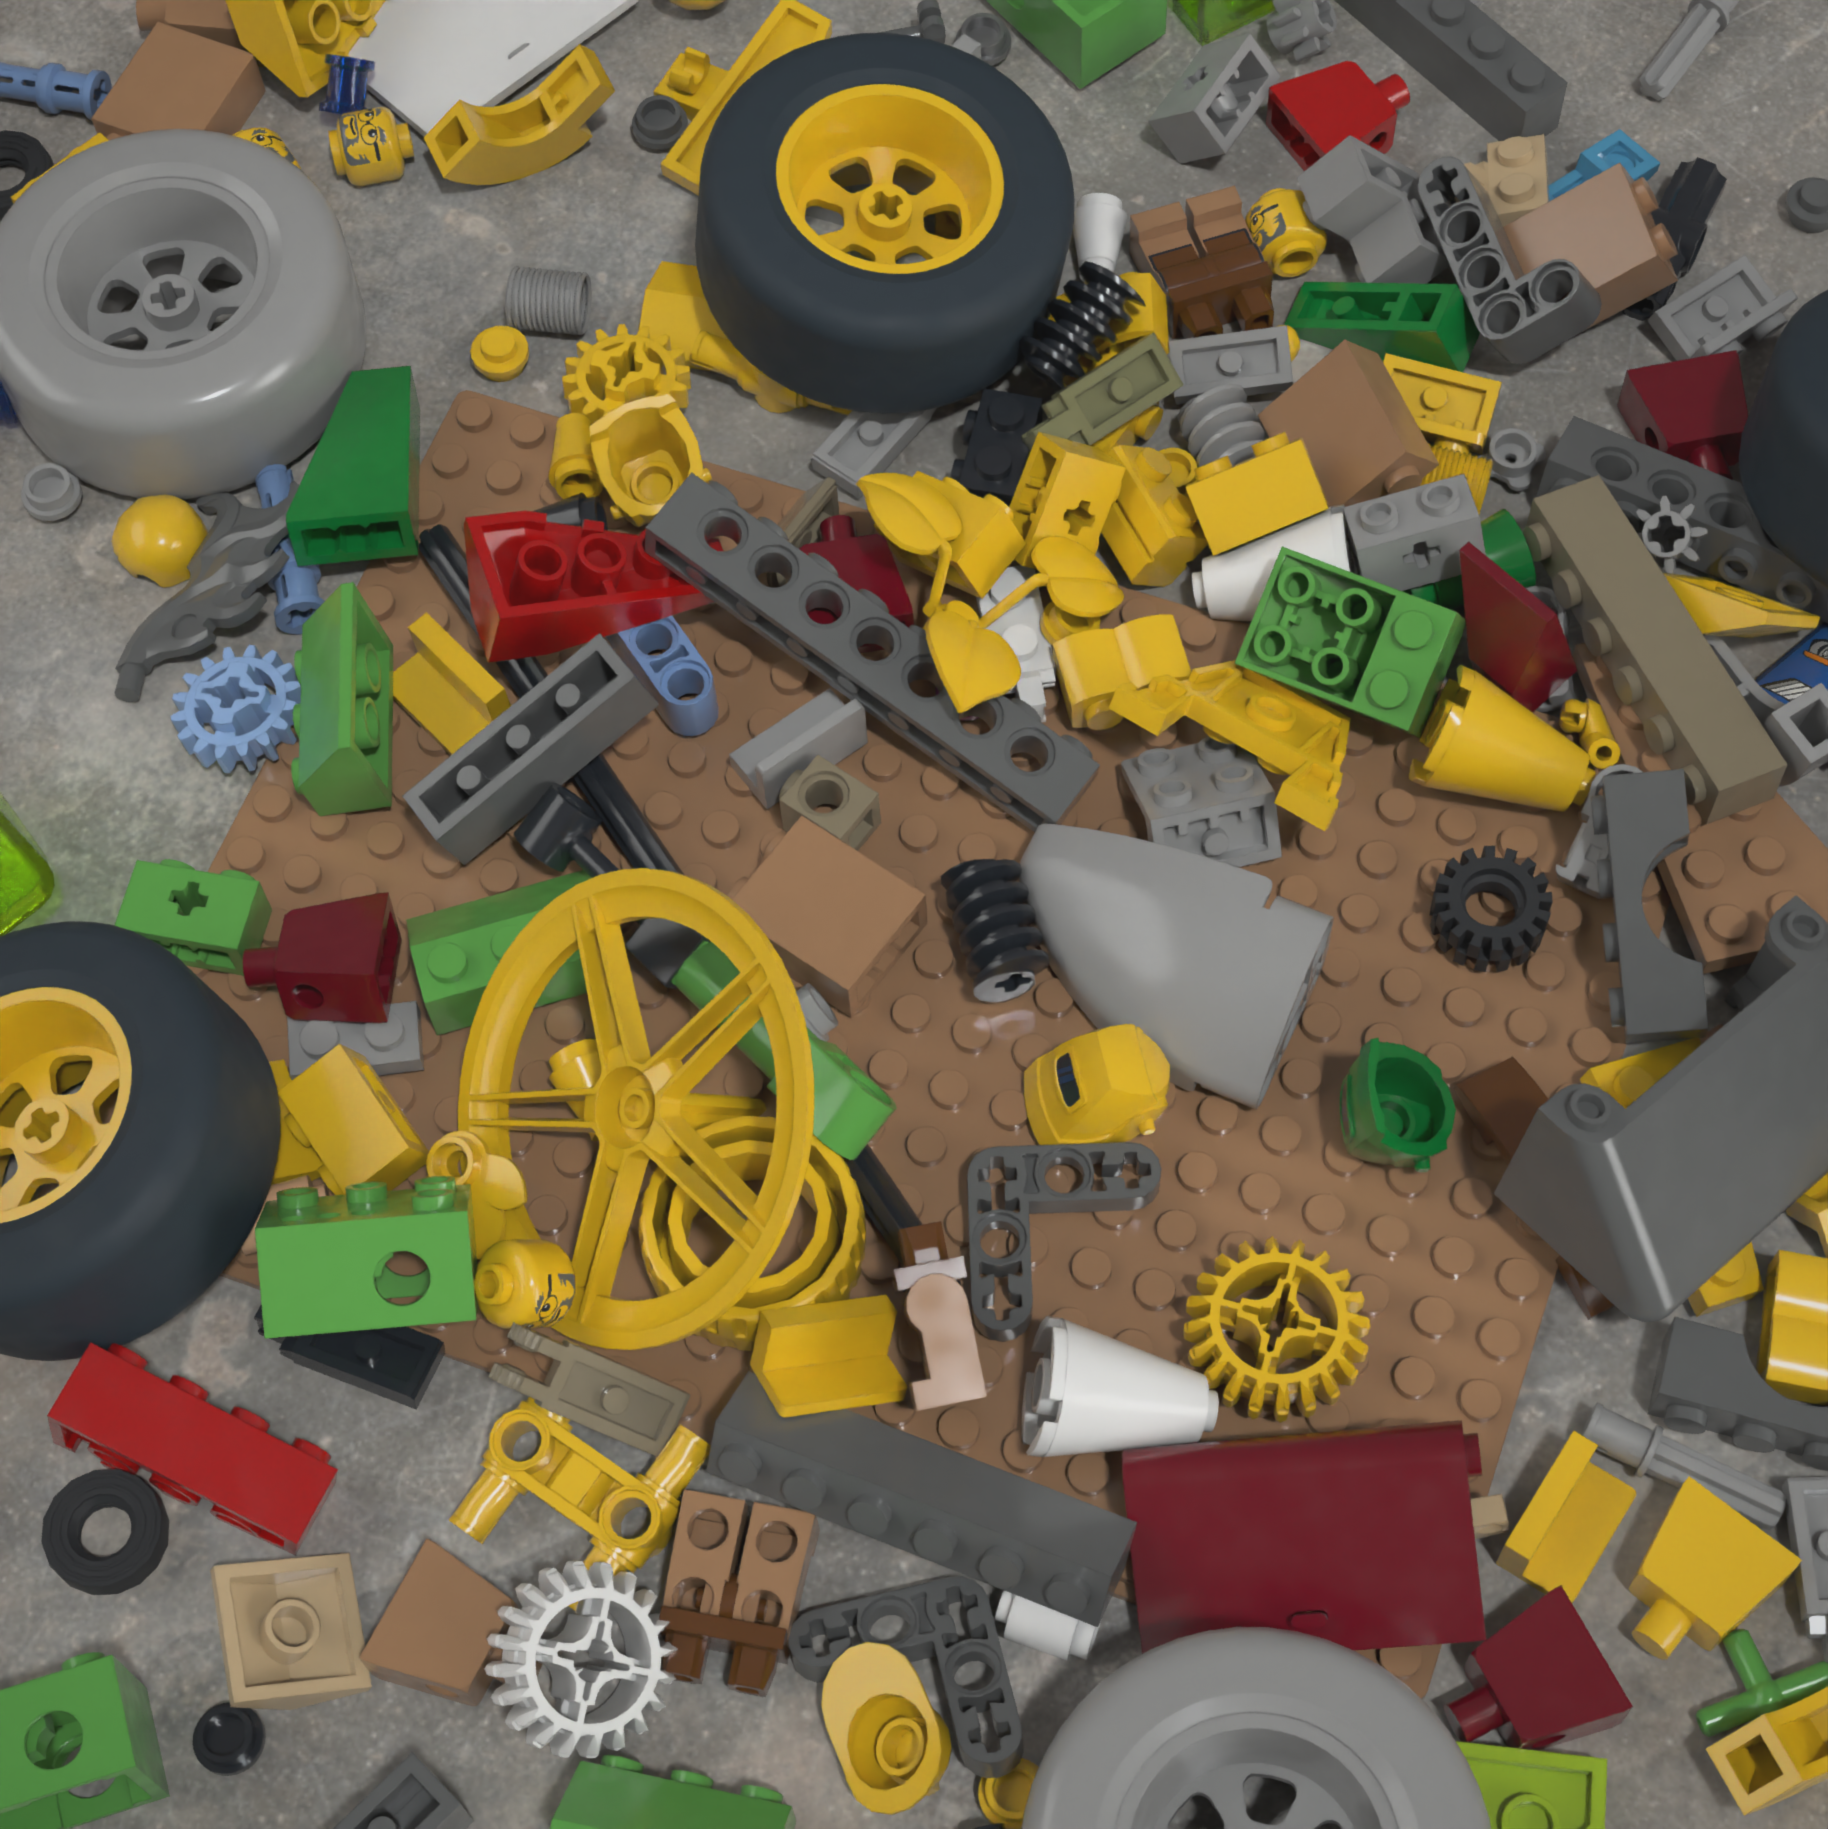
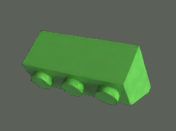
(344, 707)
(463, 944)
(624, 1798)

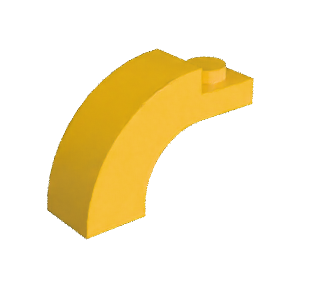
(526, 135)
(1775, 1754)

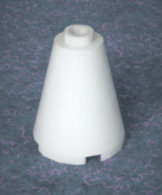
(1237, 577)
(1108, 1396)

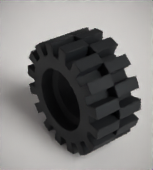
(1498, 876)

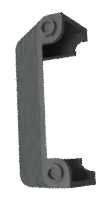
(1705, 1156)

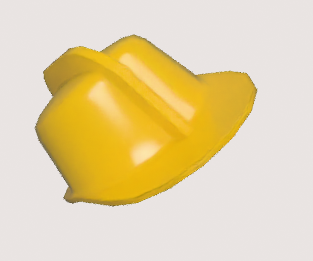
(884, 1728)

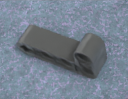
(1513, 297)

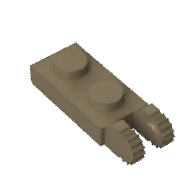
(597, 1391)

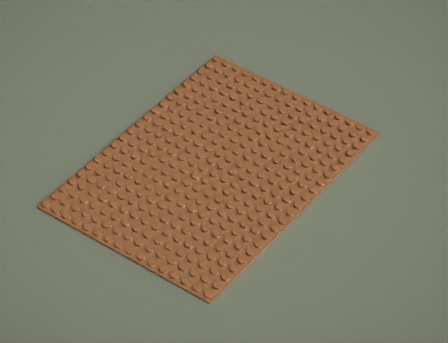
(1438, 1256)

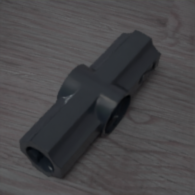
(1685, 214)

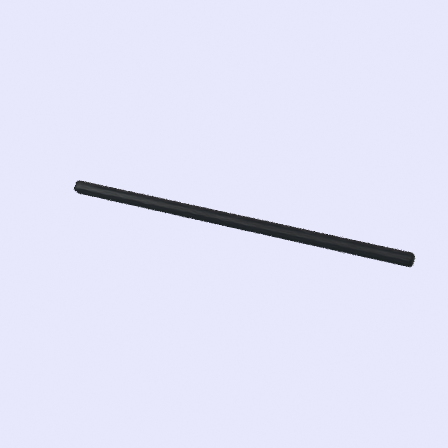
(645, 850)

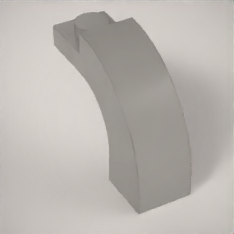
(1795, 727)

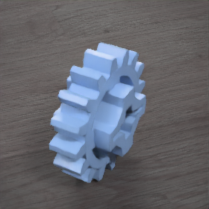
(238, 709)

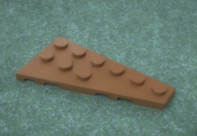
(1732, 868)

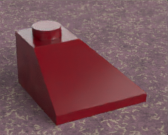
(1512, 633)

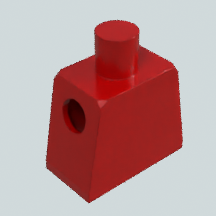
(1330, 104)

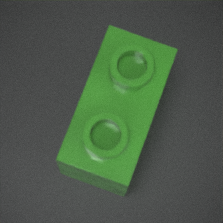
(196, 913)

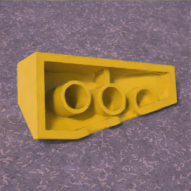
(297, 34)

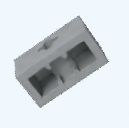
(1214, 98)
(1414, 533)

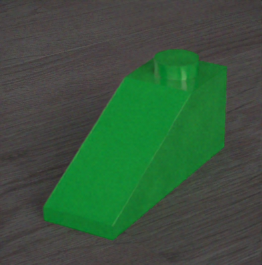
(1392, 318)

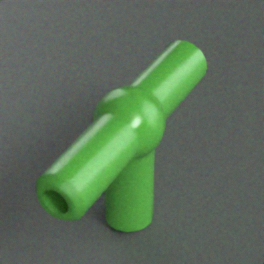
(1762, 1692)

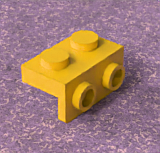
(1446, 404)

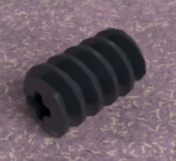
(1078, 324)
(995, 927)

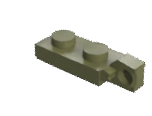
(1109, 394)

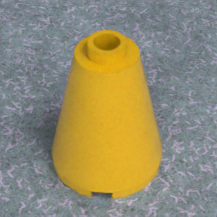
(1498, 749)

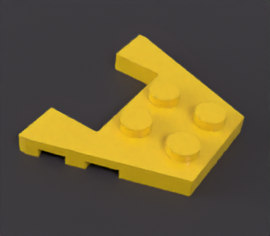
(1269, 719)

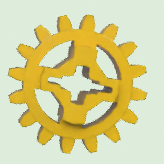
(624, 371)

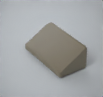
(803, 521)

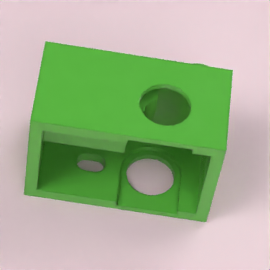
(1086, 35)
(329, 1254)
(83, 1705)

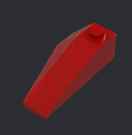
(562, 584)

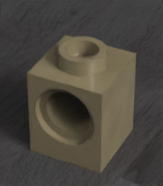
(827, 784)

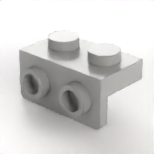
(1721, 313)

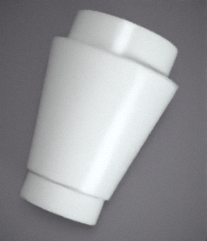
(1099, 229)

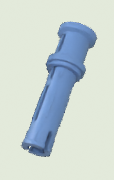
(53, 86)
(293, 584)

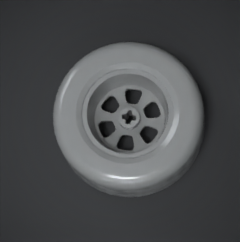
(151, 224)
(1247, 1706)

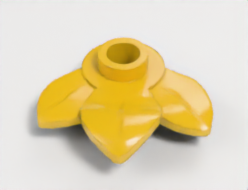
(494, 1182)

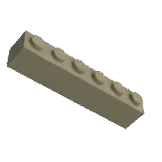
(1653, 650)

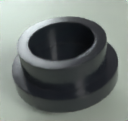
(228, 1739)

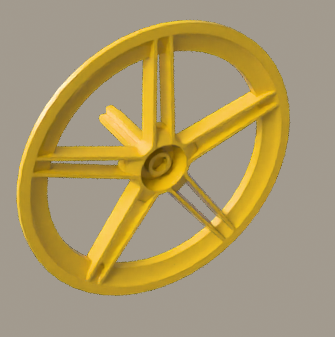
(644, 1101)

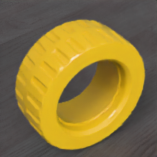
(822, 1273)

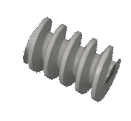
(1220, 425)

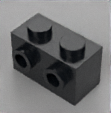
(995, 444)

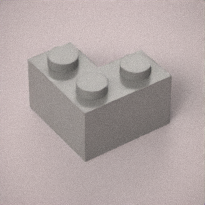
(1376, 211)

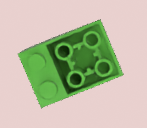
(1351, 641)

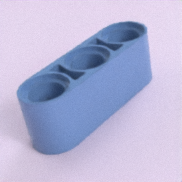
(671, 674)

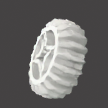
(577, 1687)

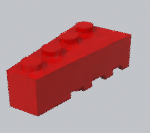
(192, 1446)

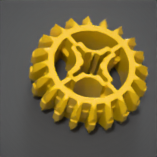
(1301, 1338)

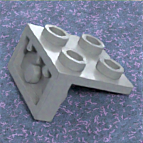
(1207, 801)

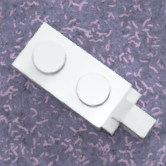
(1023, 633)

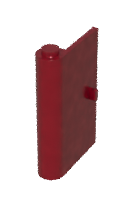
(1309, 1522)

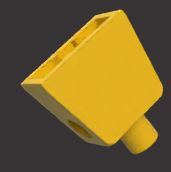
(1704, 1573)

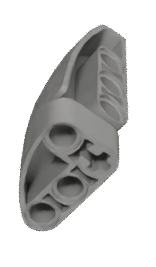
(1177, 951)

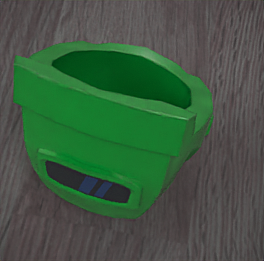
(1395, 1107)

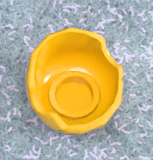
(158, 538)

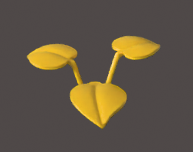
(968, 657)

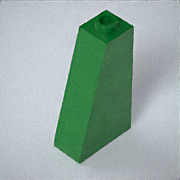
(363, 476)

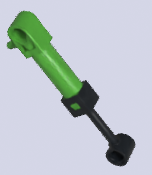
(846, 1100)

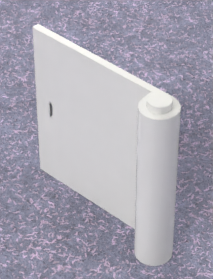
(470, 49)

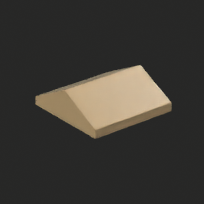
(290, 1631)

